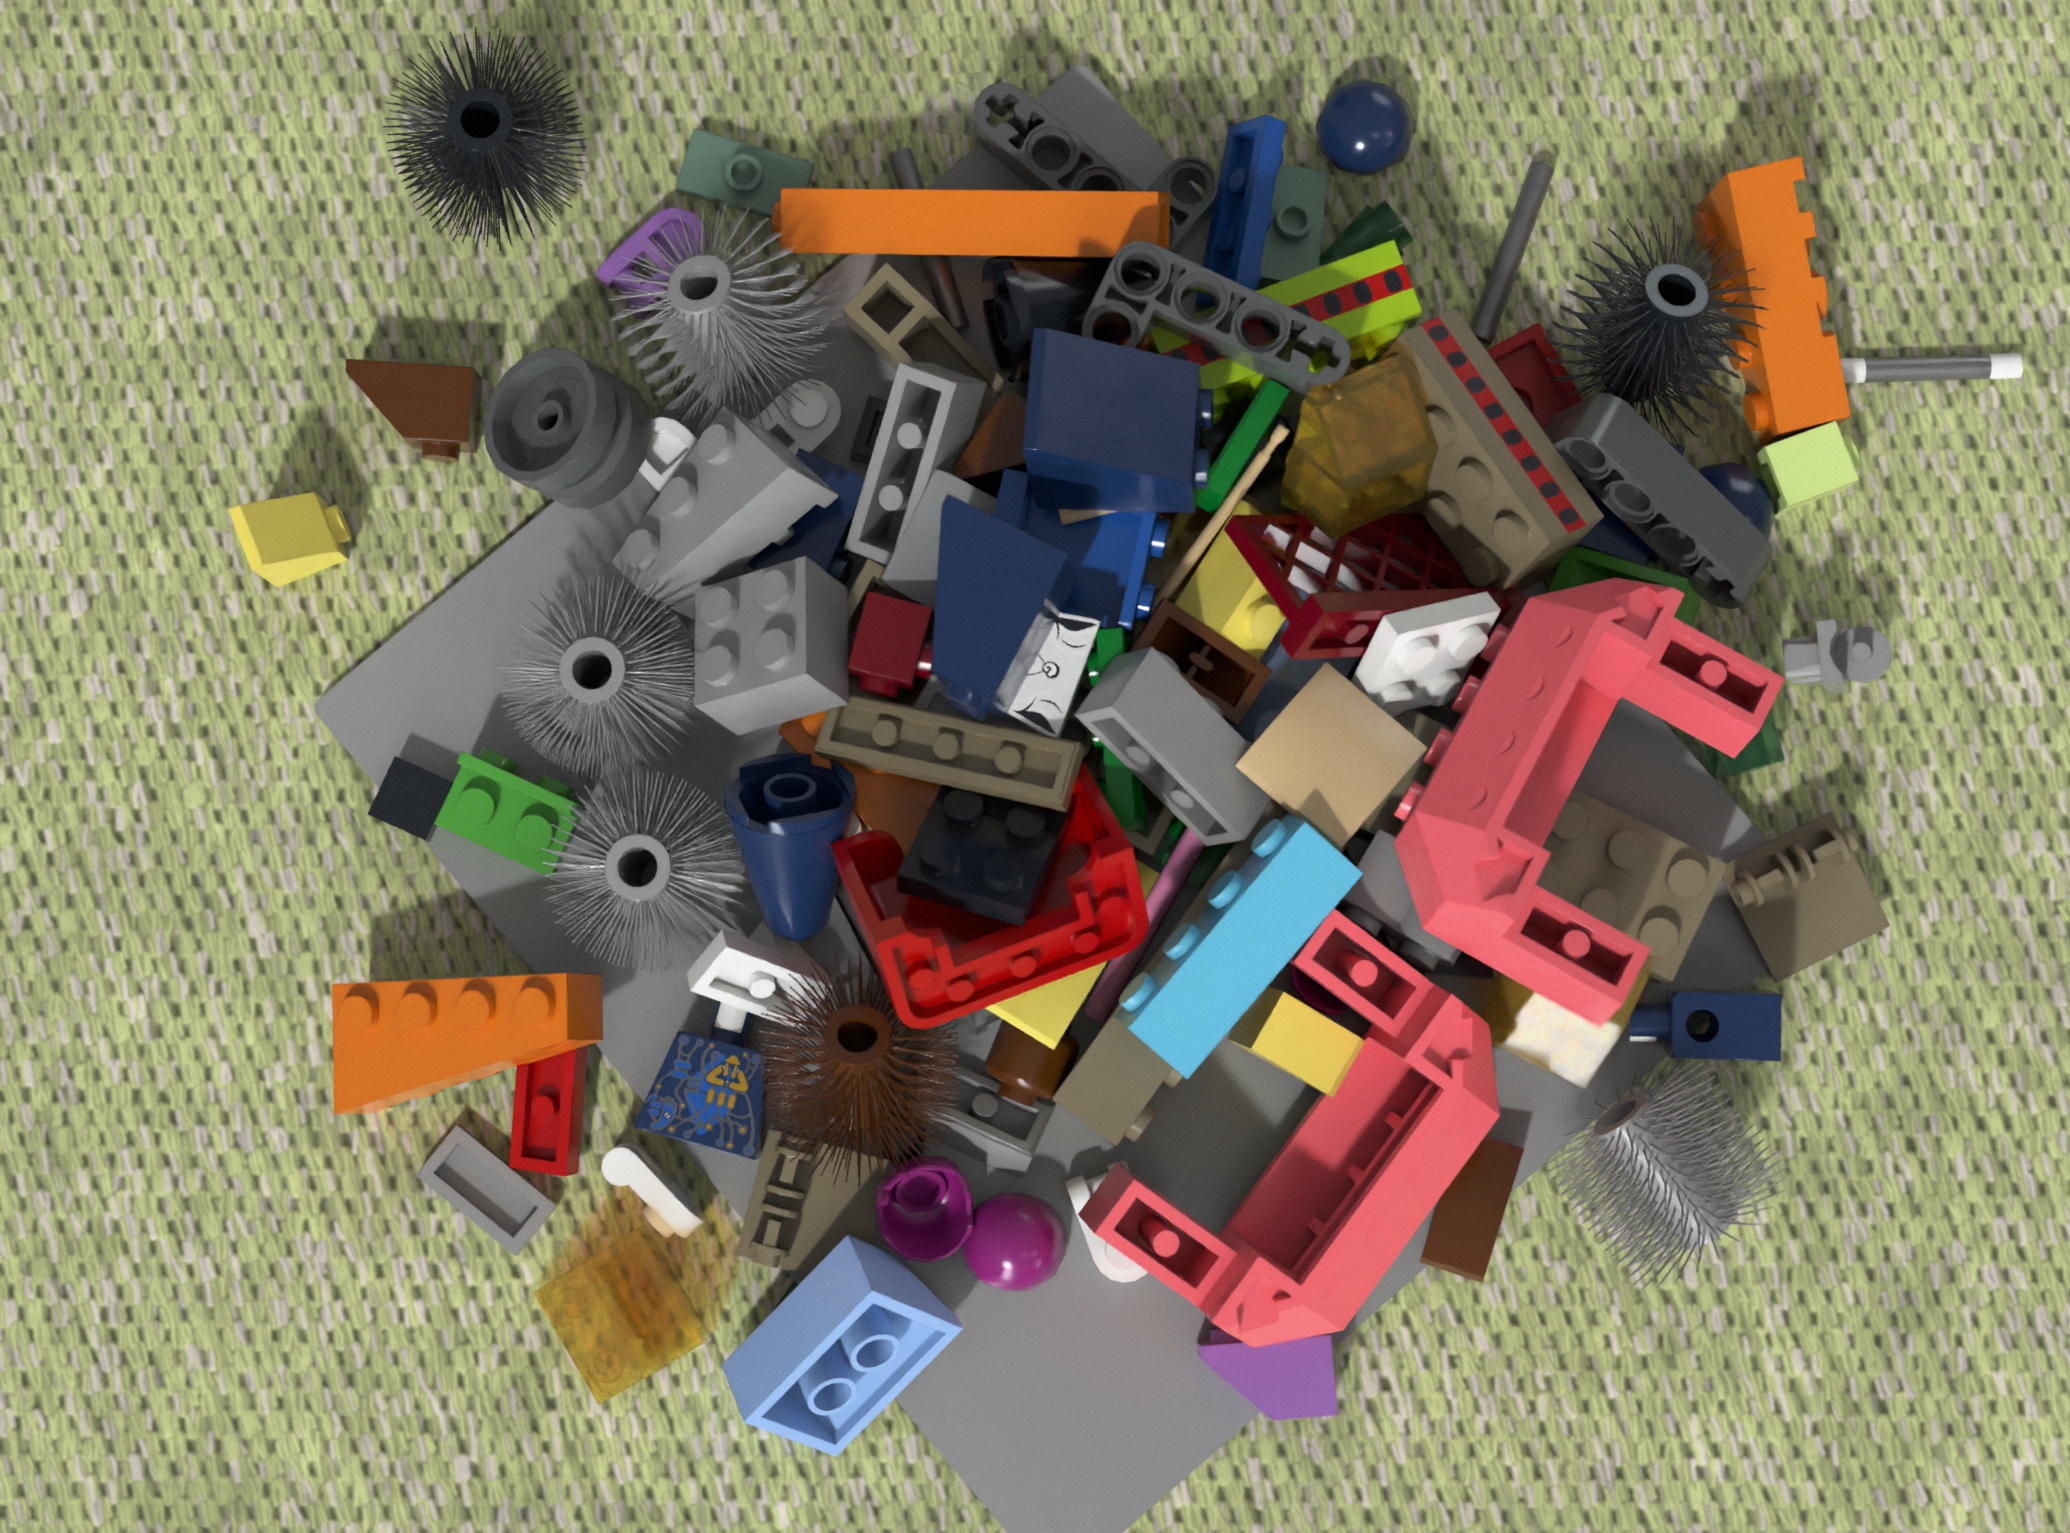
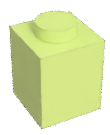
(1808, 466)

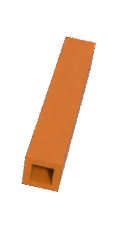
(969, 221)

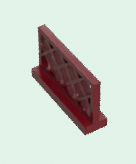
(1340, 621)

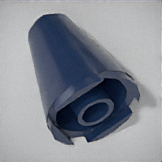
(784, 827)

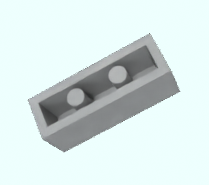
(921, 431)
(1175, 745)

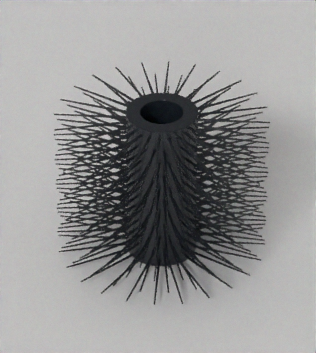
(487, 139)
(1655, 330)

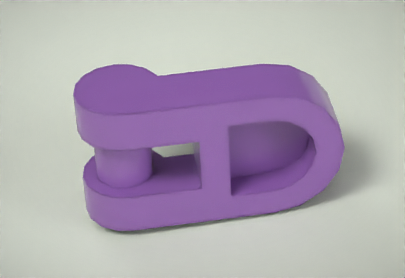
(616, 265)

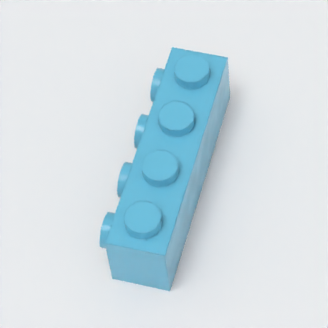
(1236, 943)

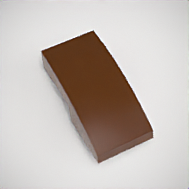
(1473, 1211)

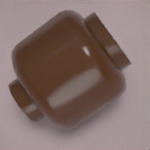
(1029, 1066)

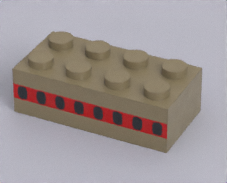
(1497, 480)

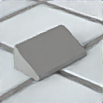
(914, 564)
(987, 1122)

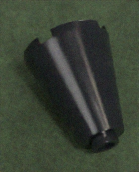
(1048, 295)

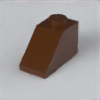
(426, 403)

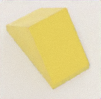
(1297, 1040)

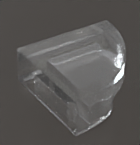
(953, 106)

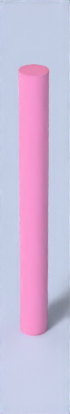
(1157, 905)

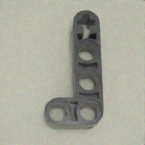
(1084, 166)
(1221, 331)
(1661, 497)

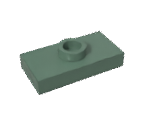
(739, 173)
(1296, 225)

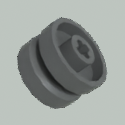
(567, 428)

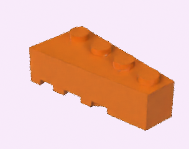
(436, 1033)

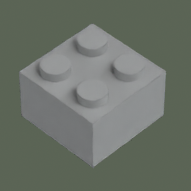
(771, 646)

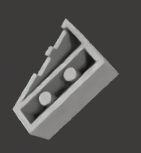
(719, 512)

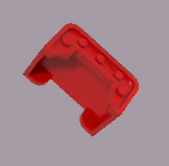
(955, 961)

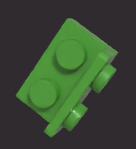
(508, 811)

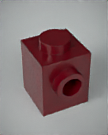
(891, 645)

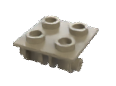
(1804, 896)
(800, 1217)

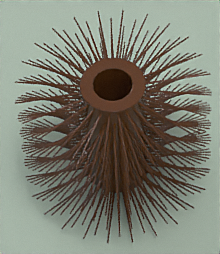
(856, 1072)

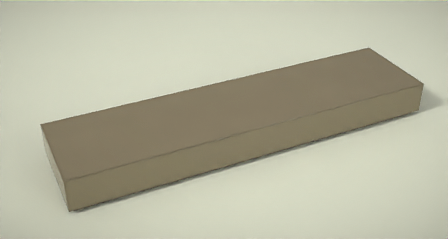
(952, 751)

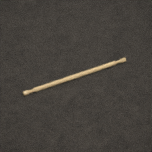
(1217, 520)

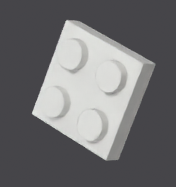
(1425, 653)

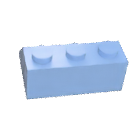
(839, 1348)

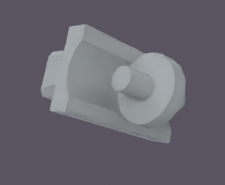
(1836, 655)

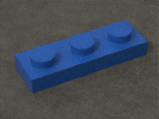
(1244, 202)

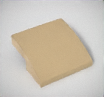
(1331, 756)

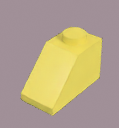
(291, 536)
(1230, 595)

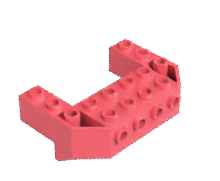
(1515, 755)
(1348, 1176)

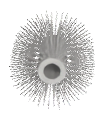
(721, 320)
(583, 668)
(624, 868)
(1666, 1170)

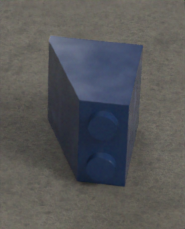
(1114, 427)
(992, 606)

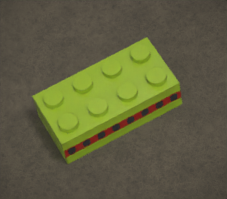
(1359, 296)

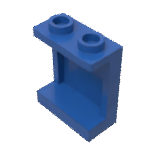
(1106, 552)

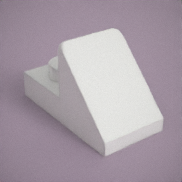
(749, 969)

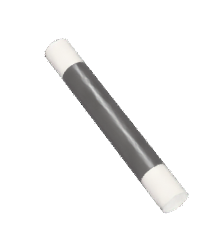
(1932, 368)

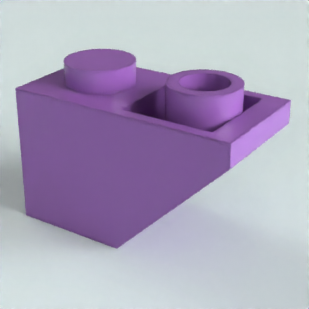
(1278, 1378)

